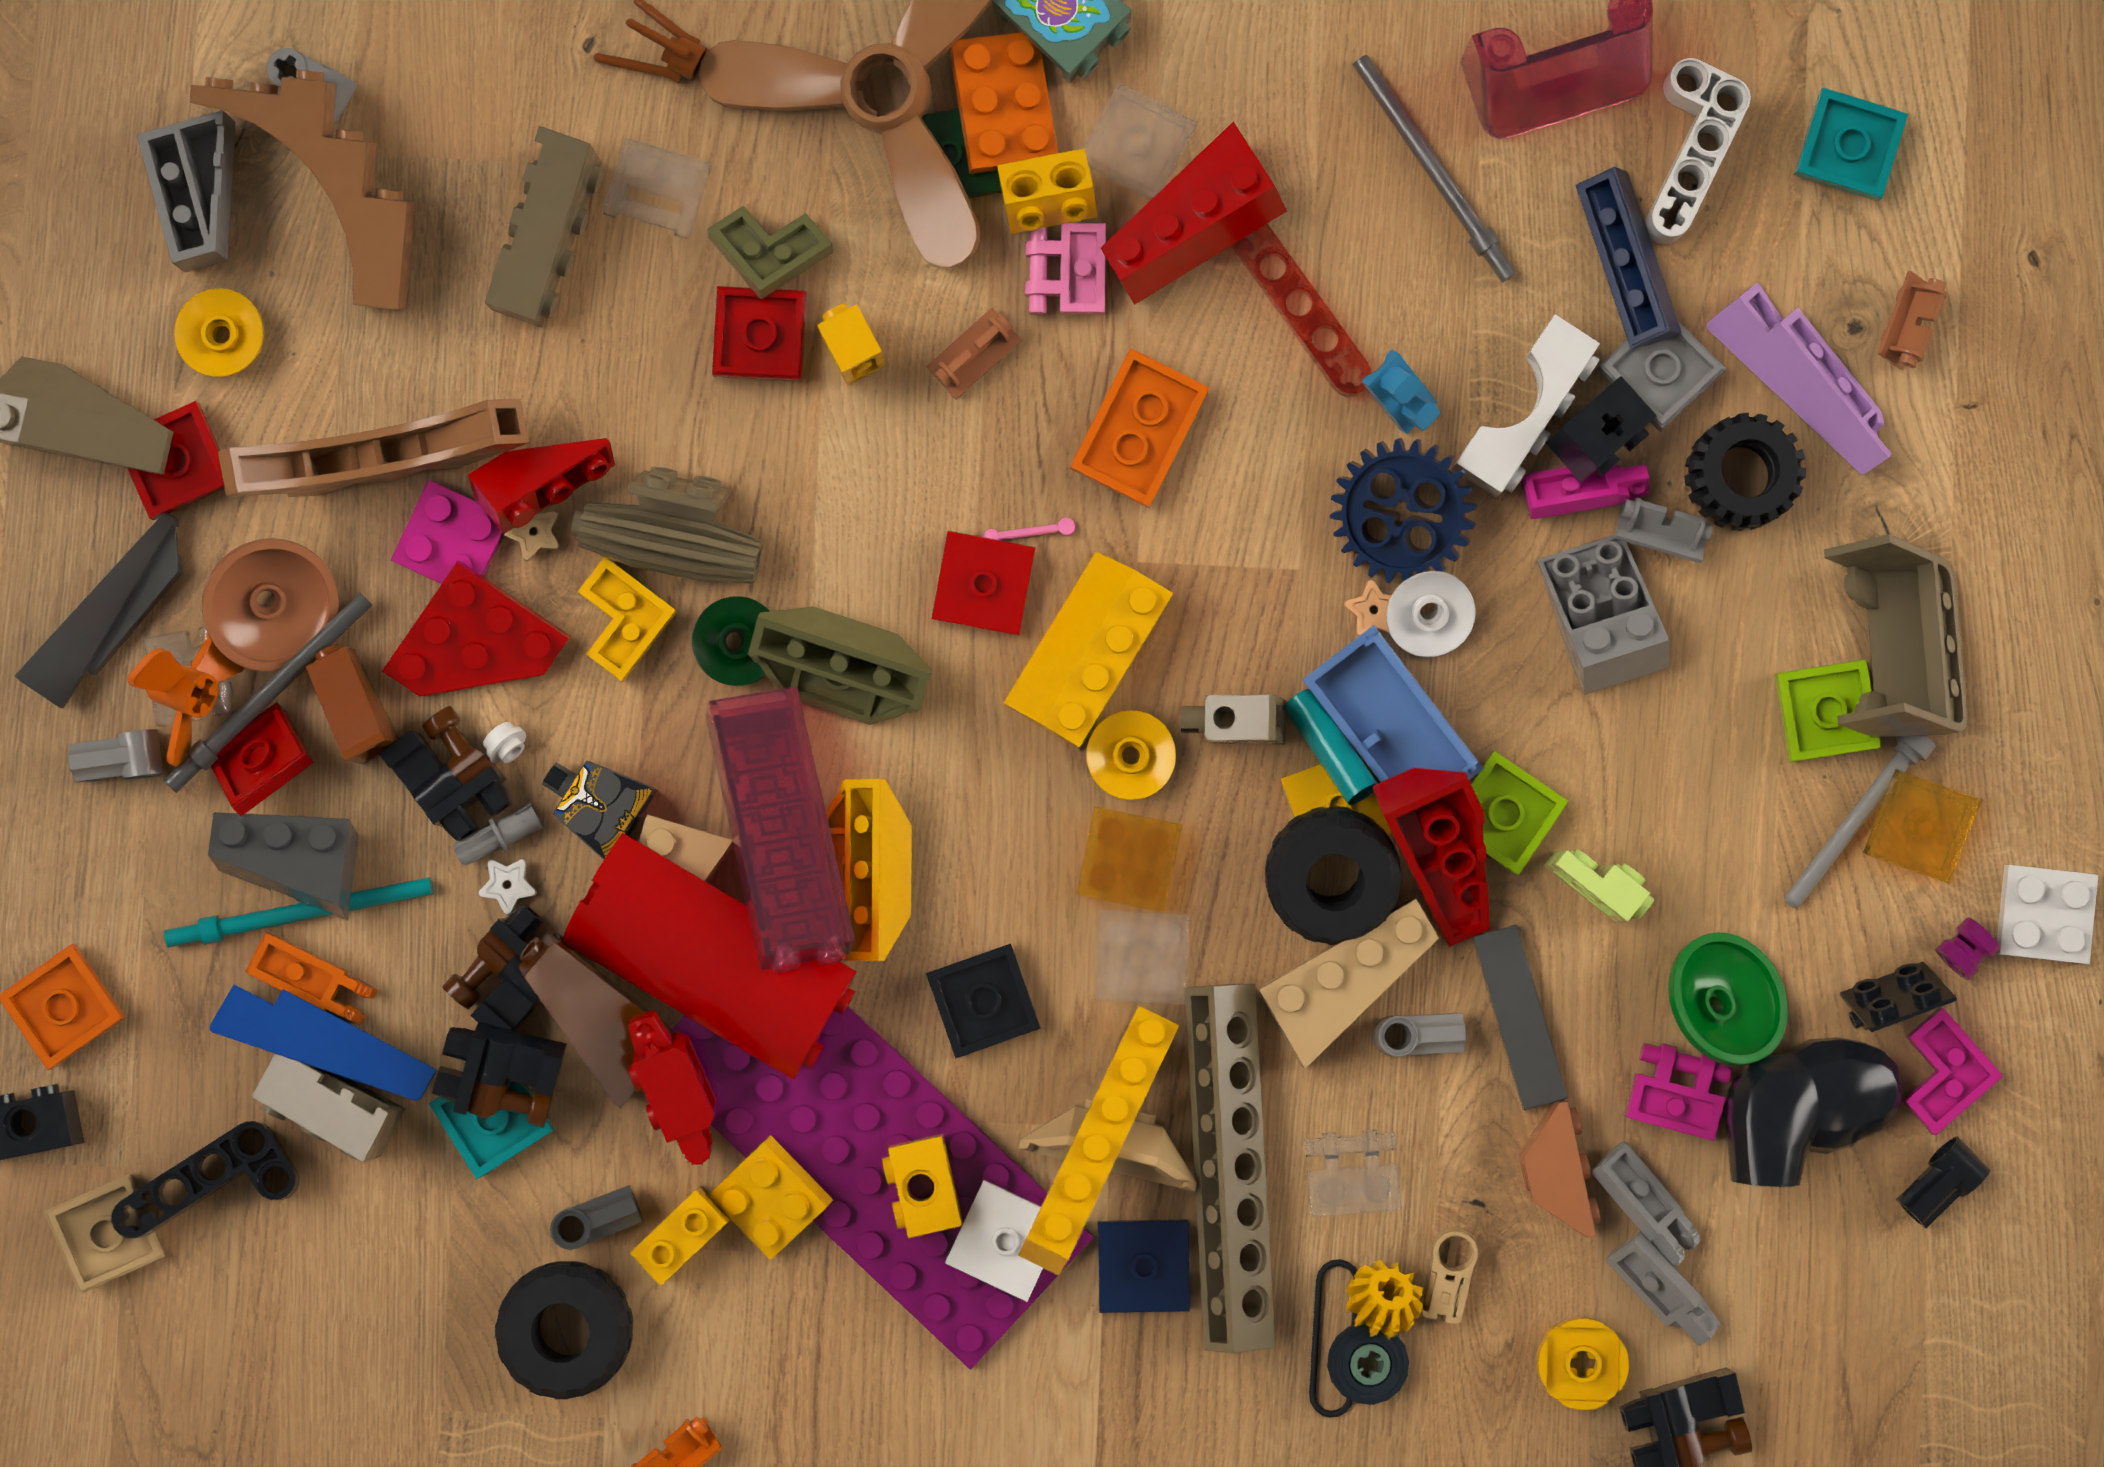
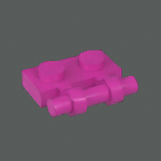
(1674, 1105)

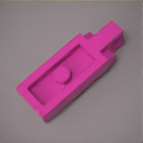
(1560, 492)

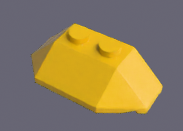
(874, 864)

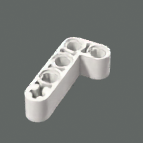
(1691, 157)

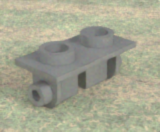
(1645, 525)

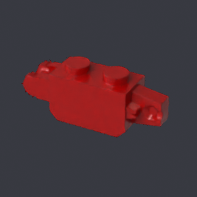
(674, 1086)

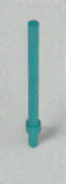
(213, 929)

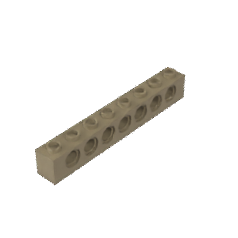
(1229, 1168)

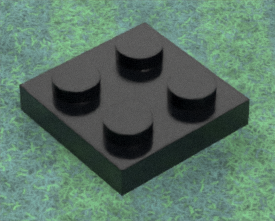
(983, 1001)

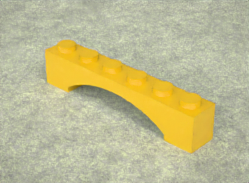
(1098, 1141)

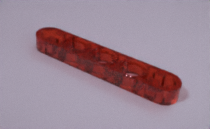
(1307, 324)

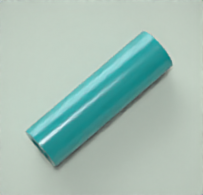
(1330, 747)

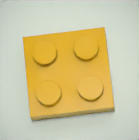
(770, 1197)

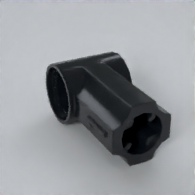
(1951, 1174)

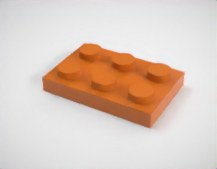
(1002, 100)
(1139, 428)

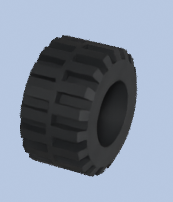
(1776, 452)

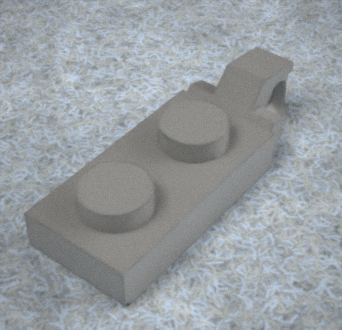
(1663, 1288)

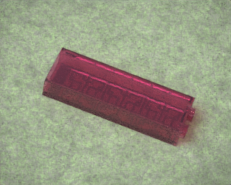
(779, 829)

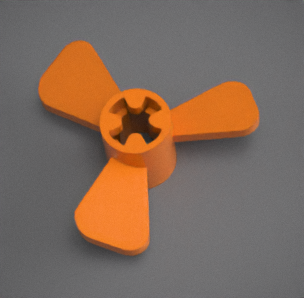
(183, 688)

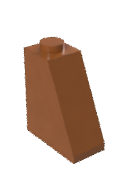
(350, 704)

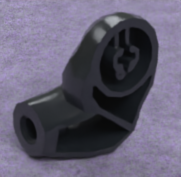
(1805, 1101)

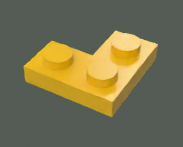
(636, 615)

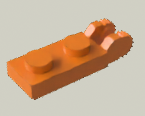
(306, 976)

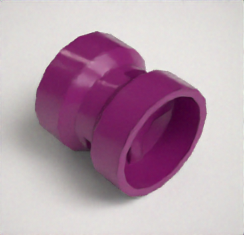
(1967, 948)

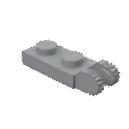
(1646, 1202)

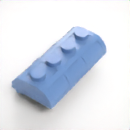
(1387, 711)

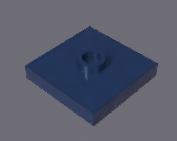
(1143, 1266)

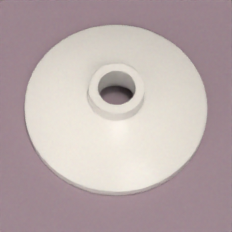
(1441, 629)

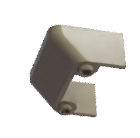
(1911, 638)

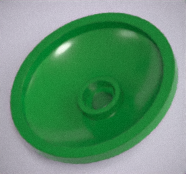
(1744, 995)

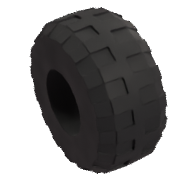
(1340, 916)
(536, 1364)

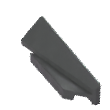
(106, 615)

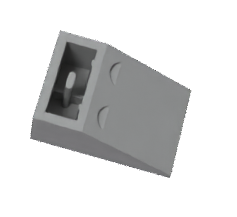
(1604, 614)

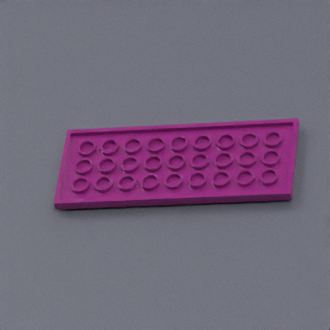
(838, 1130)

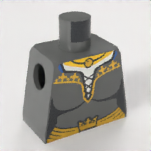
(598, 803)

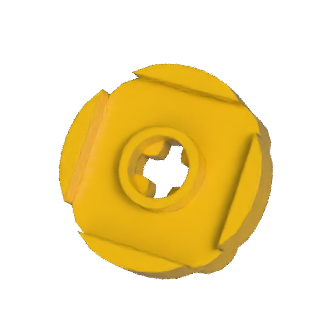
(1600, 1382)

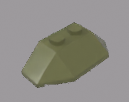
(840, 663)

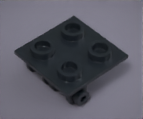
(1896, 997)

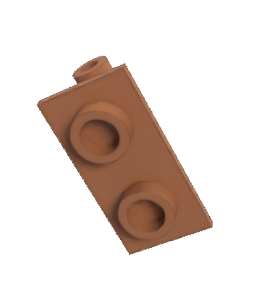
(1904, 339)
(974, 353)

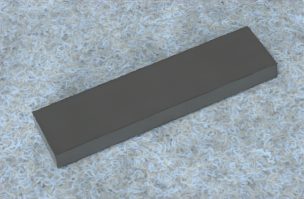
(1519, 1017)

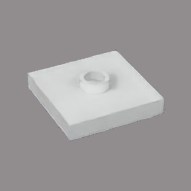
(992, 1239)

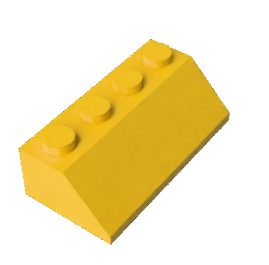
(1088, 649)

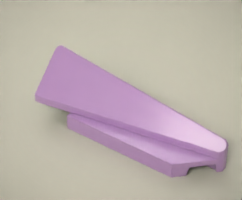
(1804, 374)

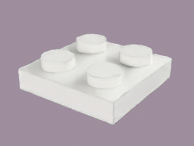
(2047, 914)

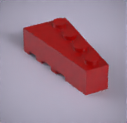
(1194, 217)

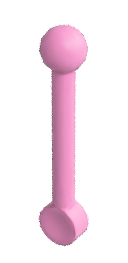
(1064, 527)

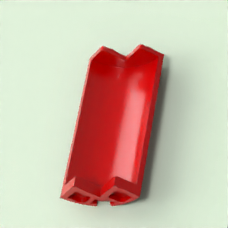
(701, 957)

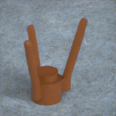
(680, 53)

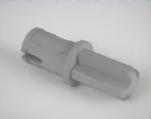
(498, 835)

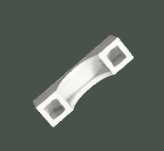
(1557, 361)

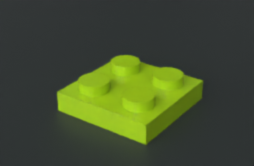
(1810, 708)
(1515, 811)

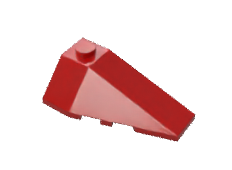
(1442, 840)

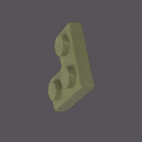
(764, 259)

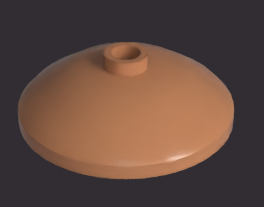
(273, 632)

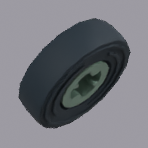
(1377, 1384)

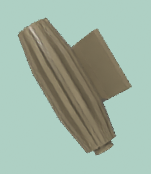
(671, 530)

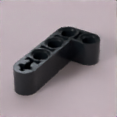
(199, 1187)

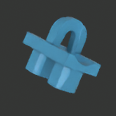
(1402, 394)

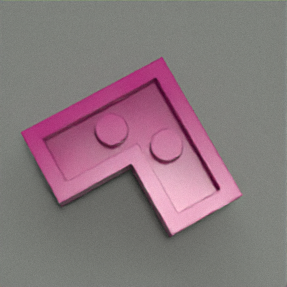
(1959, 1074)

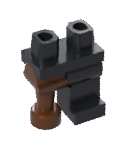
(449, 788)
(500, 954)
(492, 1062)
(1674, 1416)

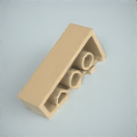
(1339, 983)

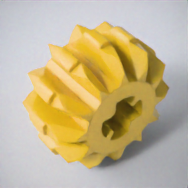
(1384, 1299)

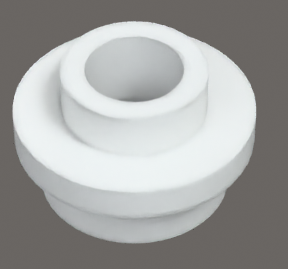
(504, 743)

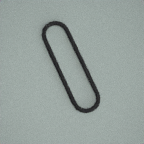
(1315, 1338)

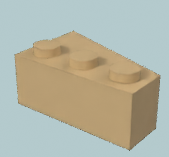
(686, 846)

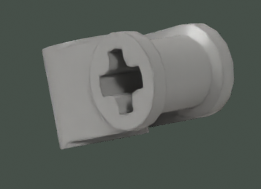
(287, 56)

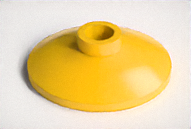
(204, 317)
(1137, 731)

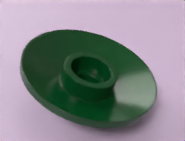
(710, 635)

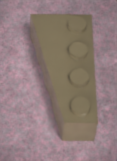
(545, 228)

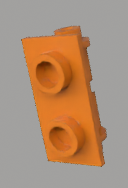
(686, 1447)

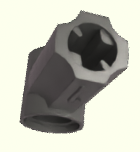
(600, 1217)

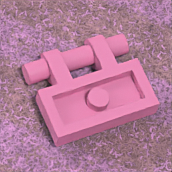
(1082, 269)

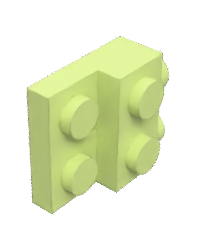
(1611, 889)

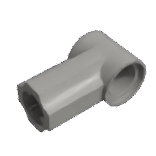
(128, 756)
(1423, 1034)

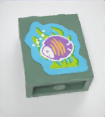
(1069, 30)

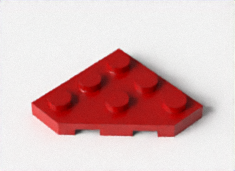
(473, 638)

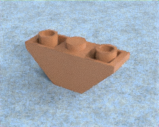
(1557, 1171)

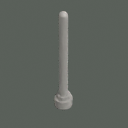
(1909, 751)

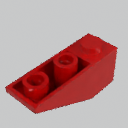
(531, 479)

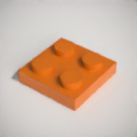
(61, 1007)

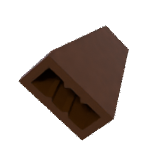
(587, 1009)

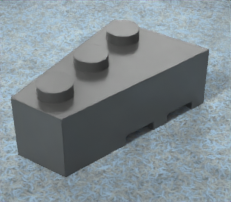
(290, 855)

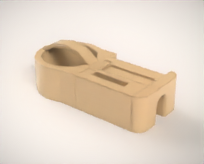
(1447, 1282)

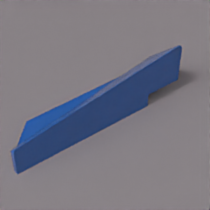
(320, 1040)

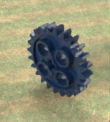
(1409, 470)

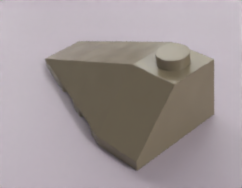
(66, 415)

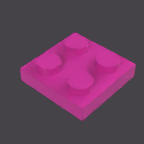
(447, 530)

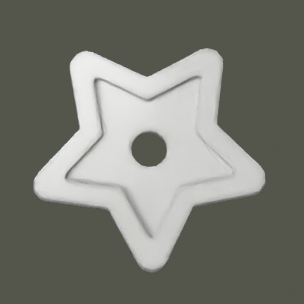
(519, 888)

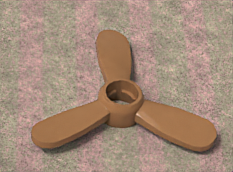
(922, 176)

